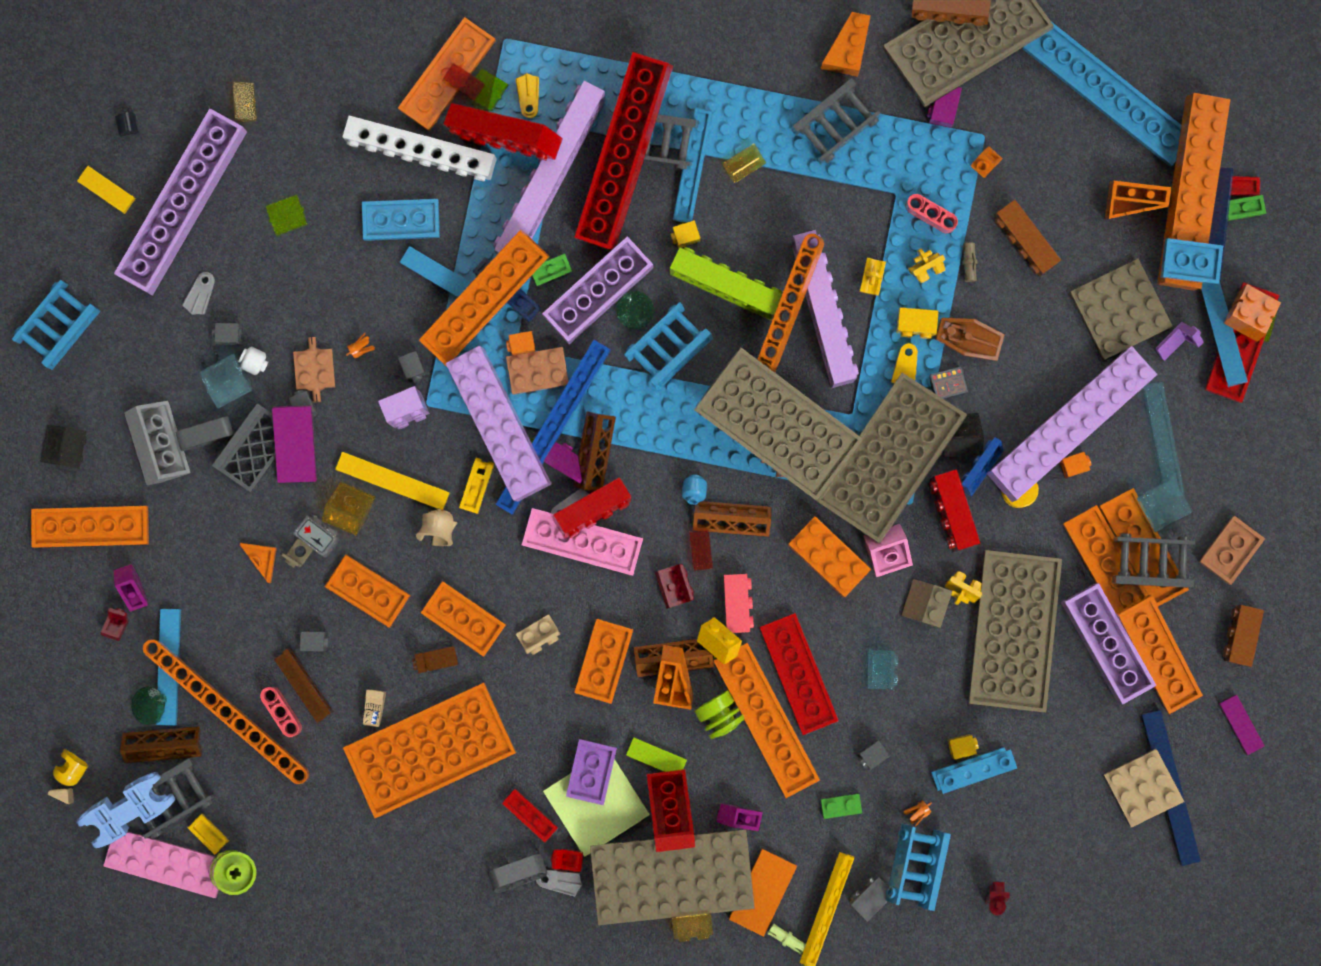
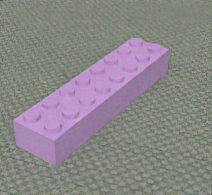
(827, 319)
(498, 423)

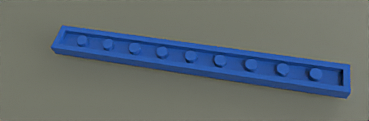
(563, 410)

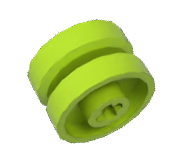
(229, 861)

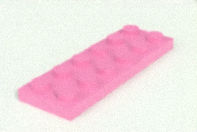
(592, 545)
(162, 863)

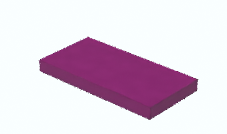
(294, 443)

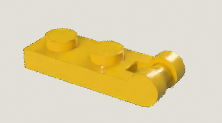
(476, 486)

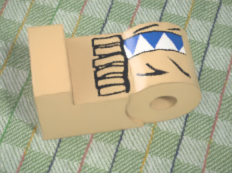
(374, 707)

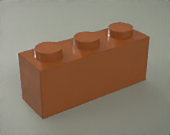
(1243, 635)

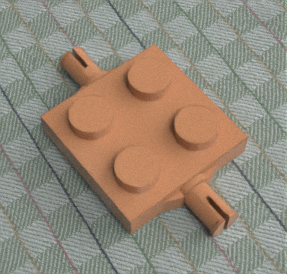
(314, 369)

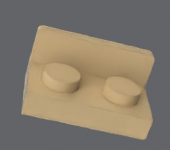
(538, 634)

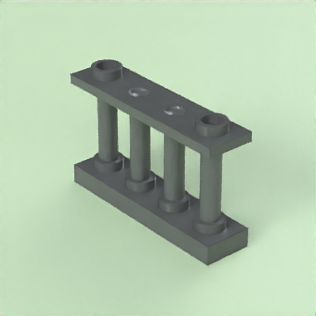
(832, 102)
(668, 123)
(1162, 578)
(169, 778)

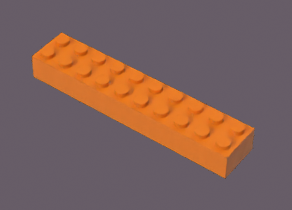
(1196, 175)

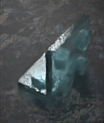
(1164, 504)
(881, 669)

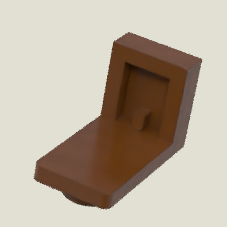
(435, 659)

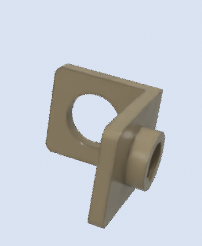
(292, 559)

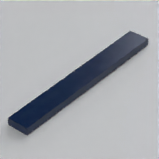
(1178, 815)

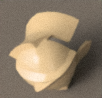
(439, 525)

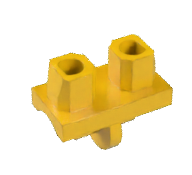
(934, 262)
(872, 276)
(962, 591)

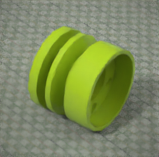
(719, 715)

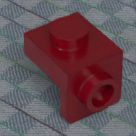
(115, 624)

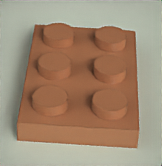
(537, 370)
(1231, 550)

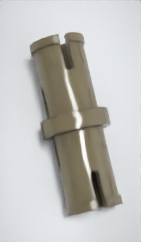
(969, 262)

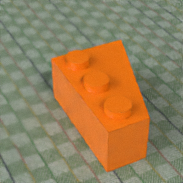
(848, 48)
(1133, 198)
(673, 680)

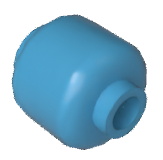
(694, 489)

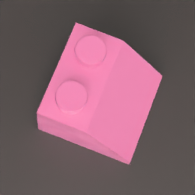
(891, 553)

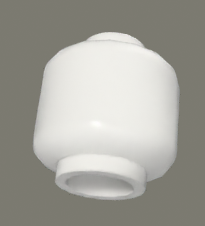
(253, 360)

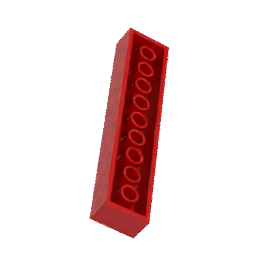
(623, 151)

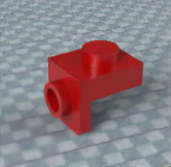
(567, 860)

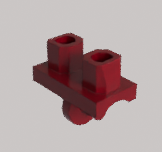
(997, 898)

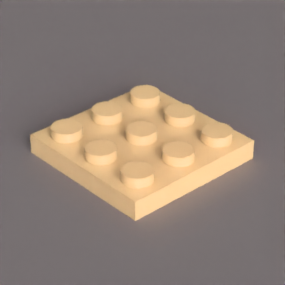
(1144, 788)

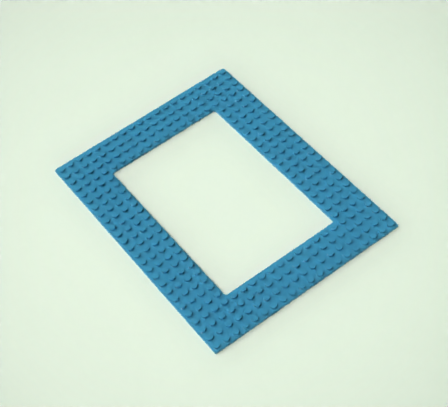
(889, 157)

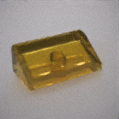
(244, 101)
(744, 163)

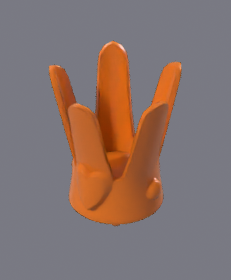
(357, 349)
(923, 811)

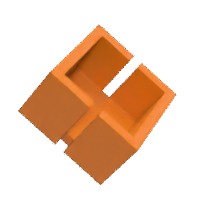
(1253, 314)

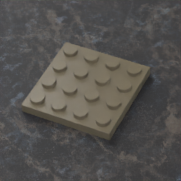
(1120, 309)

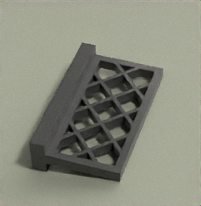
(237, 441)

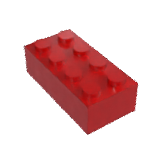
(954, 511)
(670, 810)

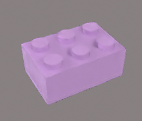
(404, 407)

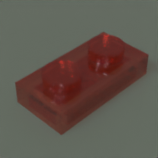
(464, 81)
(701, 550)

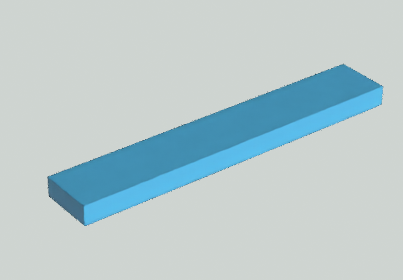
(691, 176)
(436, 273)
(1223, 334)
(170, 636)

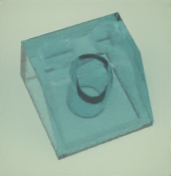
(226, 381)

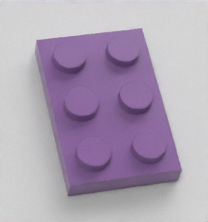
(591, 772)

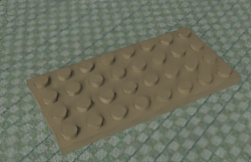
(946, 54)
(778, 423)
(892, 458)
(1015, 631)
(645, 884)

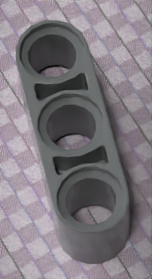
(204, 434)
(518, 873)

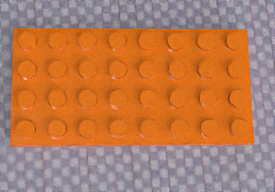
(429, 750)

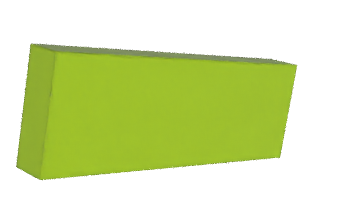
(655, 756)

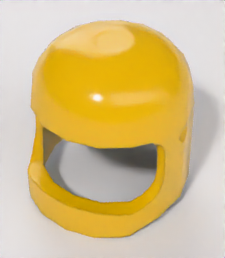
(71, 771)

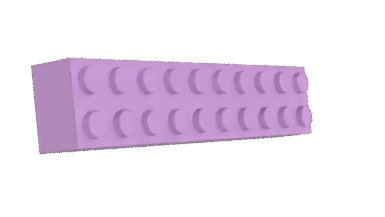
(551, 173)
(181, 202)
(1071, 424)

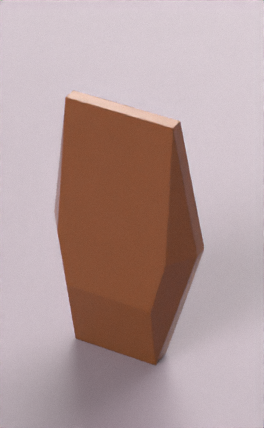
(970, 338)

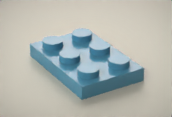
(1191, 261)

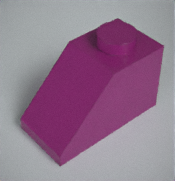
(945, 109)
(564, 460)
(130, 587)
(739, 817)

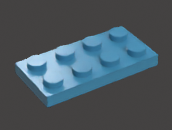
(400, 219)

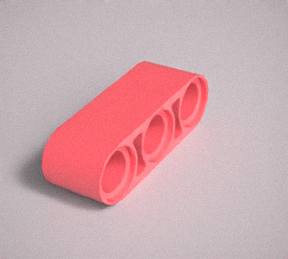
(941, 213)
(272, 707)

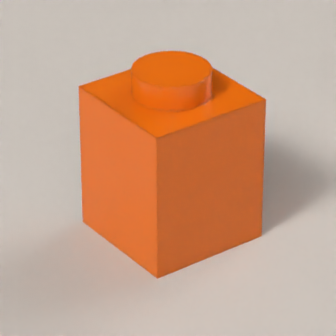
(521, 343)
(1075, 464)

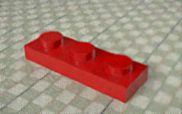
(530, 815)

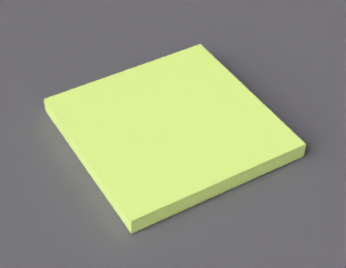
(597, 823)

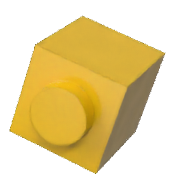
(685, 234)
(962, 746)

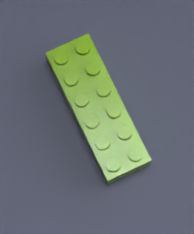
(725, 283)

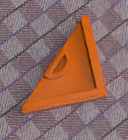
(262, 557)

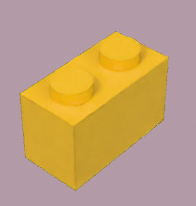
(917, 322)
(719, 640)

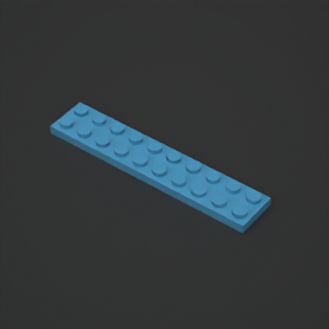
(1108, 92)

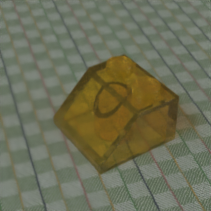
(348, 508)
(692, 926)

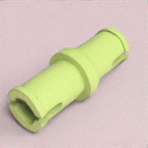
(787, 939)

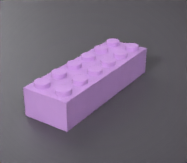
(598, 290)
(1108, 644)

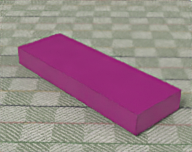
(1241, 724)

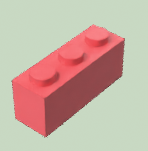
(738, 603)

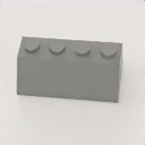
(156, 442)

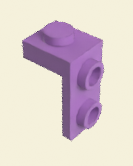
(1177, 337)

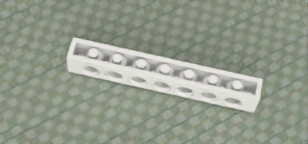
(356, 126)

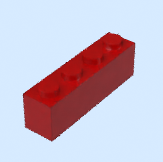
(592, 508)

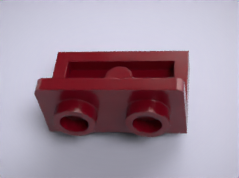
(674, 585)

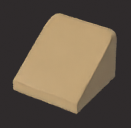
(64, 795)

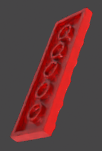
(1249, 353)
(799, 674)

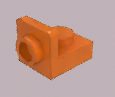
(986, 162)

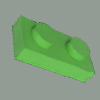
(1246, 208)
(552, 269)
(841, 806)

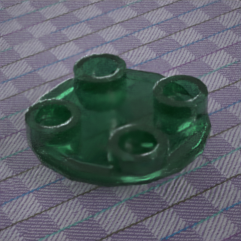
(635, 310)
(148, 705)

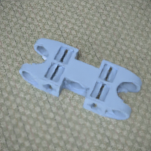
(112, 818)

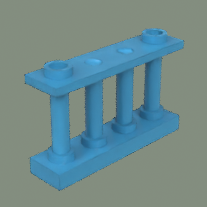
(65, 341)
(673, 364)
(973, 770)
(933, 872)

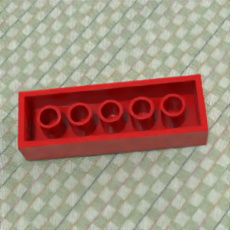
(503, 131)

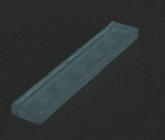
(1162, 433)

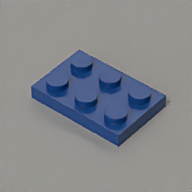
(982, 465)

